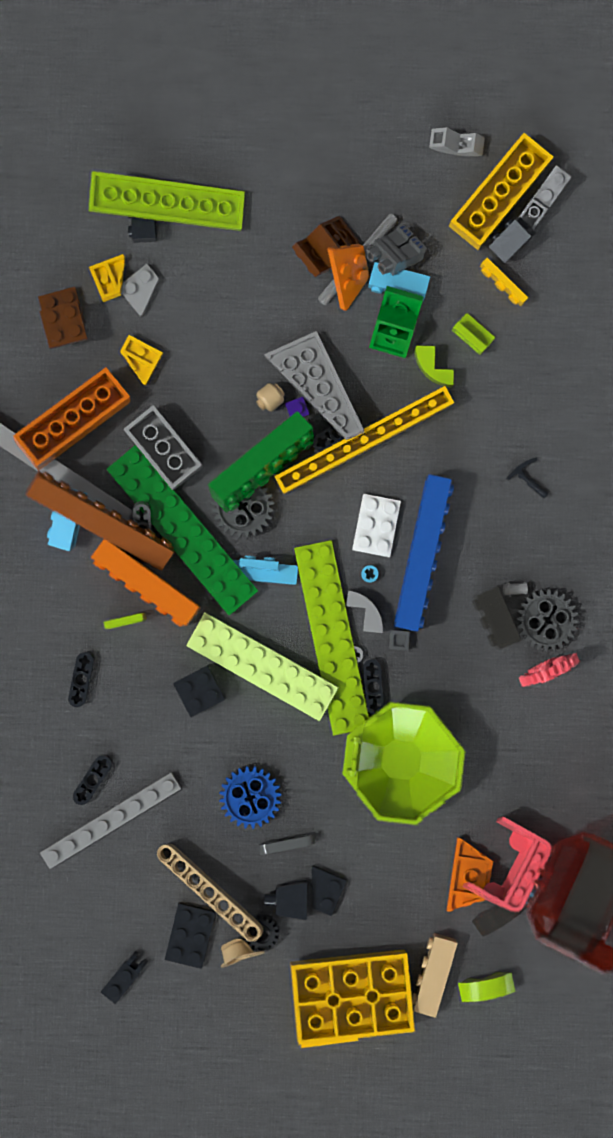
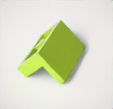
(473, 333)

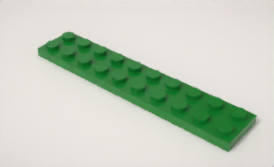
(183, 530)

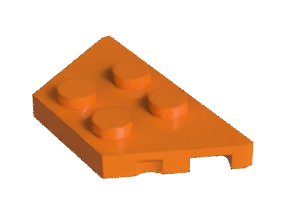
(349, 272)
(471, 867)

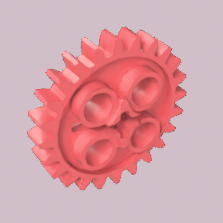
(549, 669)

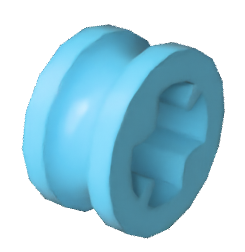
(364, 574)

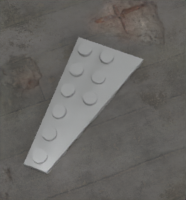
(314, 376)

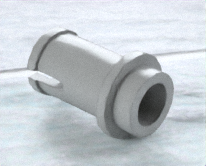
(515, 589)

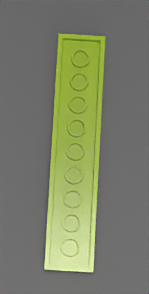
(332, 634)

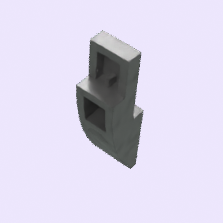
(545, 196)

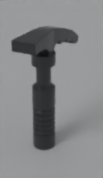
(530, 482)

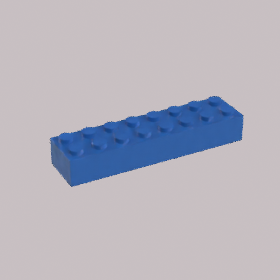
(422, 552)

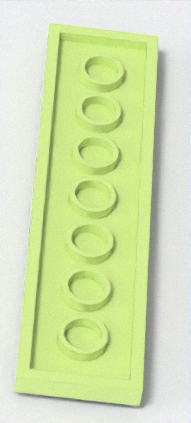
(262, 666)

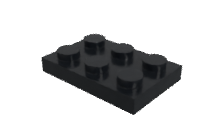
(190, 935)

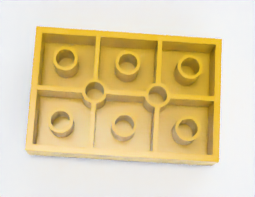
(352, 996)

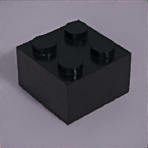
(199, 691)

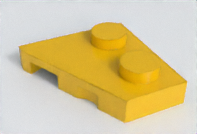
(109, 277)
(141, 358)

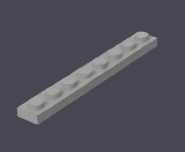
(110, 820)

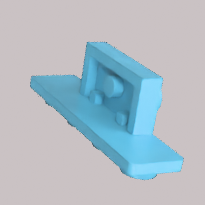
(267, 570)

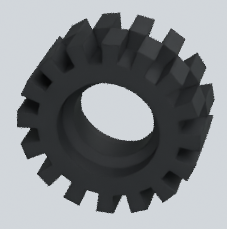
(273, 933)

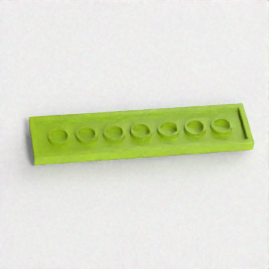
(166, 201)

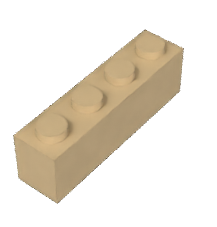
(434, 975)

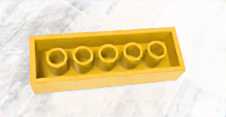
(500, 191)

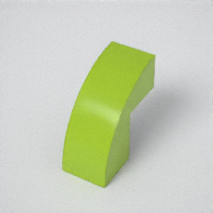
(426, 361)
(488, 988)

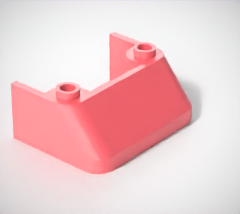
(519, 882)

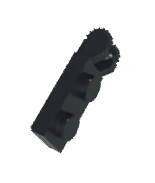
(122, 979)

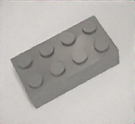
(163, 447)

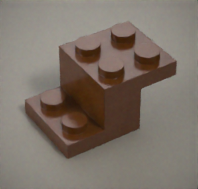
(314, 248)
(62, 317)

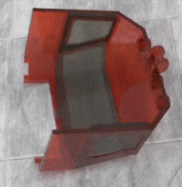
(576, 901)

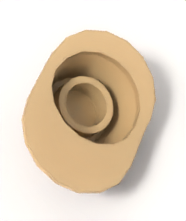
(236, 951)

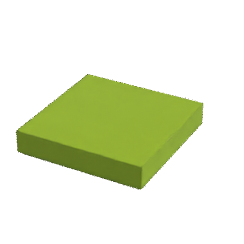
(125, 621)

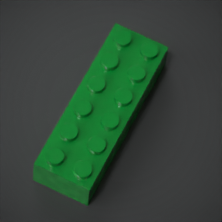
(261, 462)

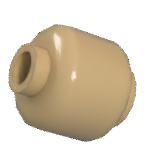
(270, 397)

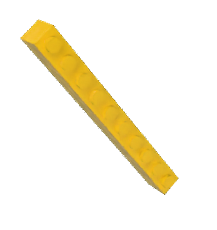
(372, 436)

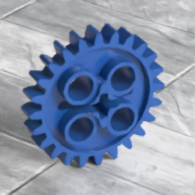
(266, 791)

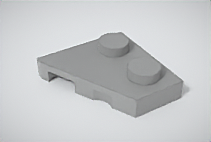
(139, 288)

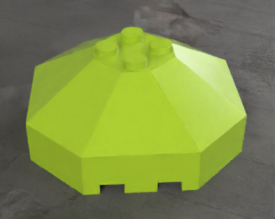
(403, 763)

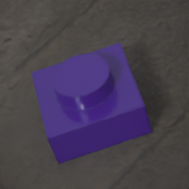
(297, 405)

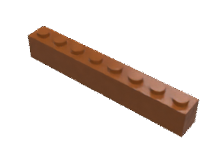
(99, 520)

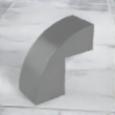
(453, 143)
(372, 618)

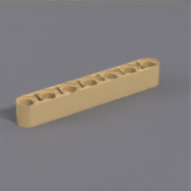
(200, 890)

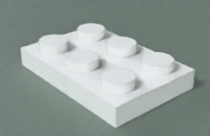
(376, 525)

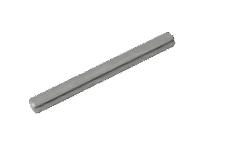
(382, 230)

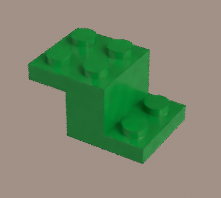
(396, 322)

